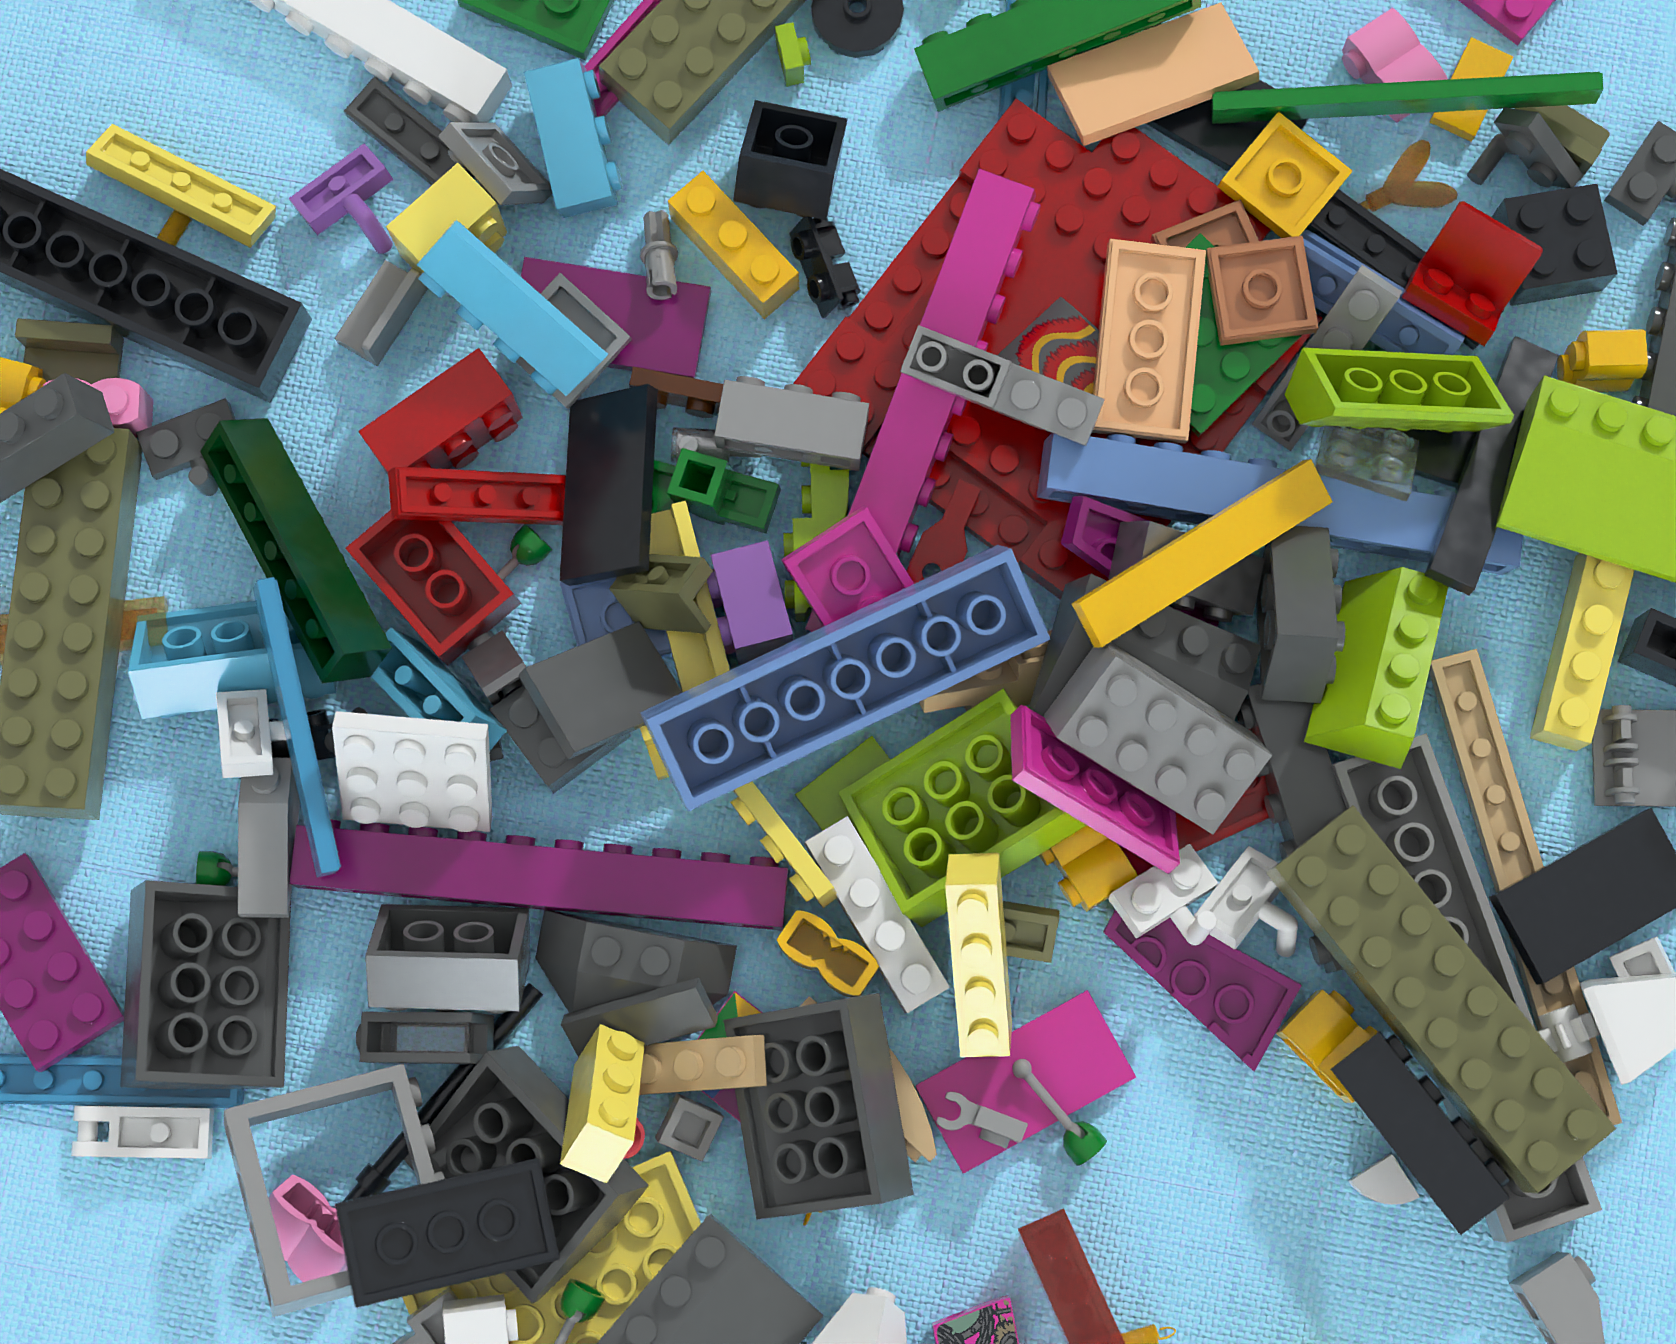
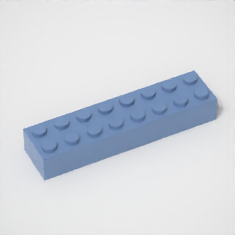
(845, 676)

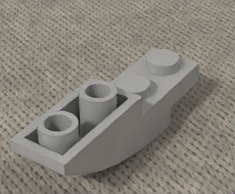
(1345, 327)
(1002, 386)

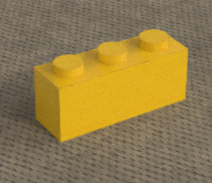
(733, 244)

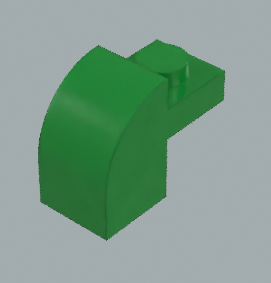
(722, 494)

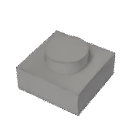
(689, 1127)

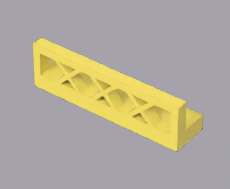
(695, 655)

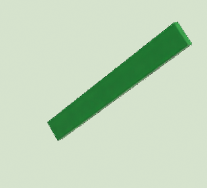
(1408, 97)

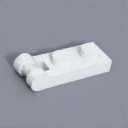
(145, 1132)

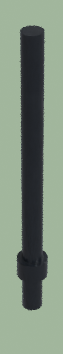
(374, 1178)

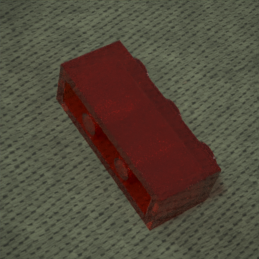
(1068, 1281)

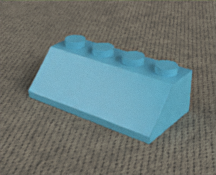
(511, 309)
(209, 654)

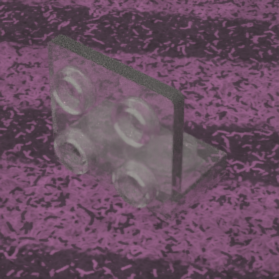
(1367, 458)

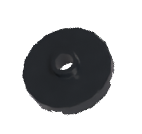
(853, 32)

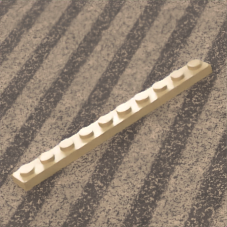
(1507, 834)

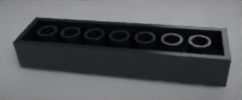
(147, 289)

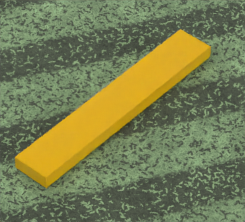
(1201, 553)

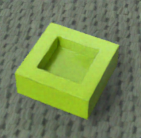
(792, 53)

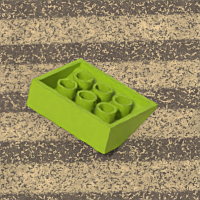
(1595, 478)
(948, 799)

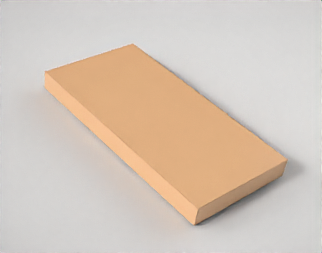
(1152, 73)
(1148, 340)

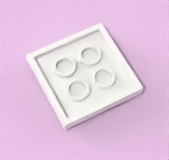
(413, 771)

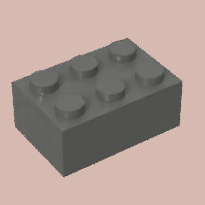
(1299, 616)
(448, 958)

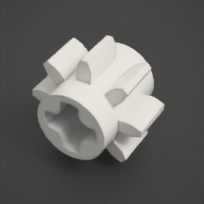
(1568, 1032)

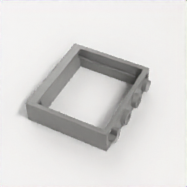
(237, 1122)

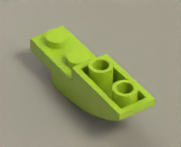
(828, 504)

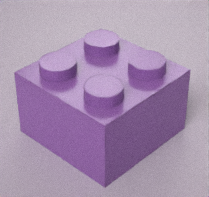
(752, 600)

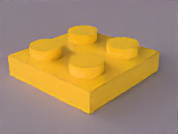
(1284, 178)

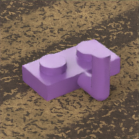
(343, 191)

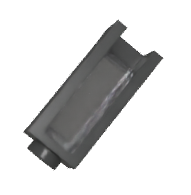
(424, 1037)

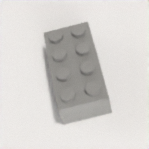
(1157, 736)

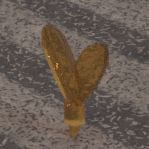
(1403, 190)

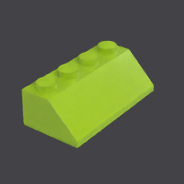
(1394, 391)
(1382, 667)

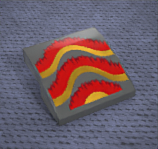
(1058, 346)

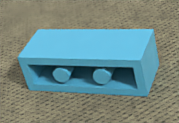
(573, 137)
(427, 687)

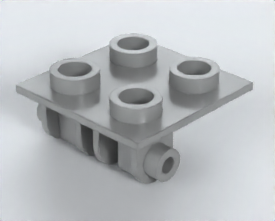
(1634, 757)

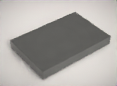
(599, 688)

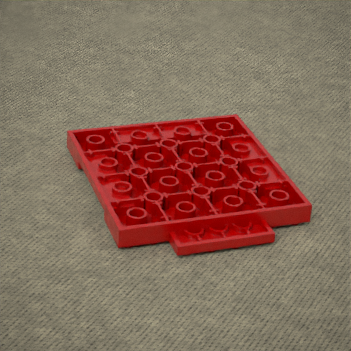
(1086, 199)

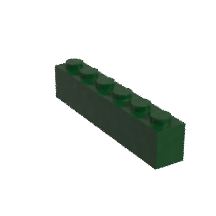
(295, 549)

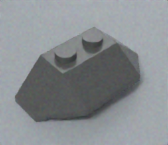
(608, 961)

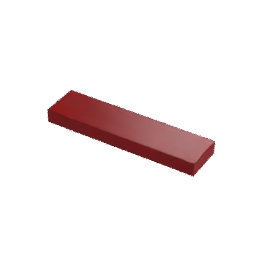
(476, 496)

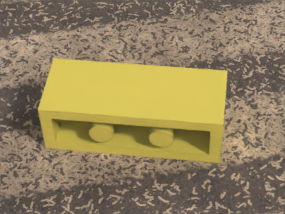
(603, 1103)

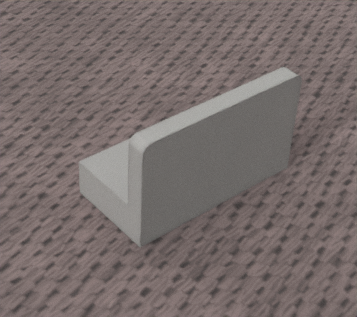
(381, 312)

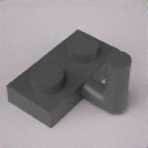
(1536, 145)
(1647, 176)
(178, 443)

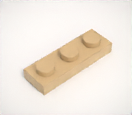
(703, 1065)

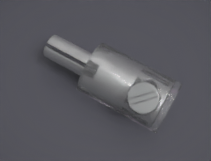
(701, 441)

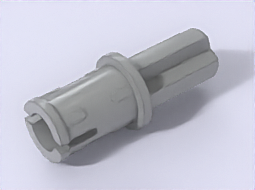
(659, 256)

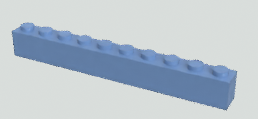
(1195, 487)

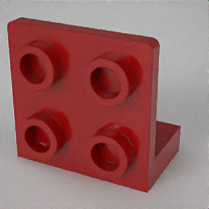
(1471, 272)

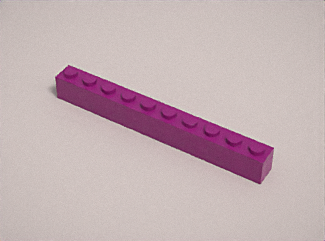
(549, 877)

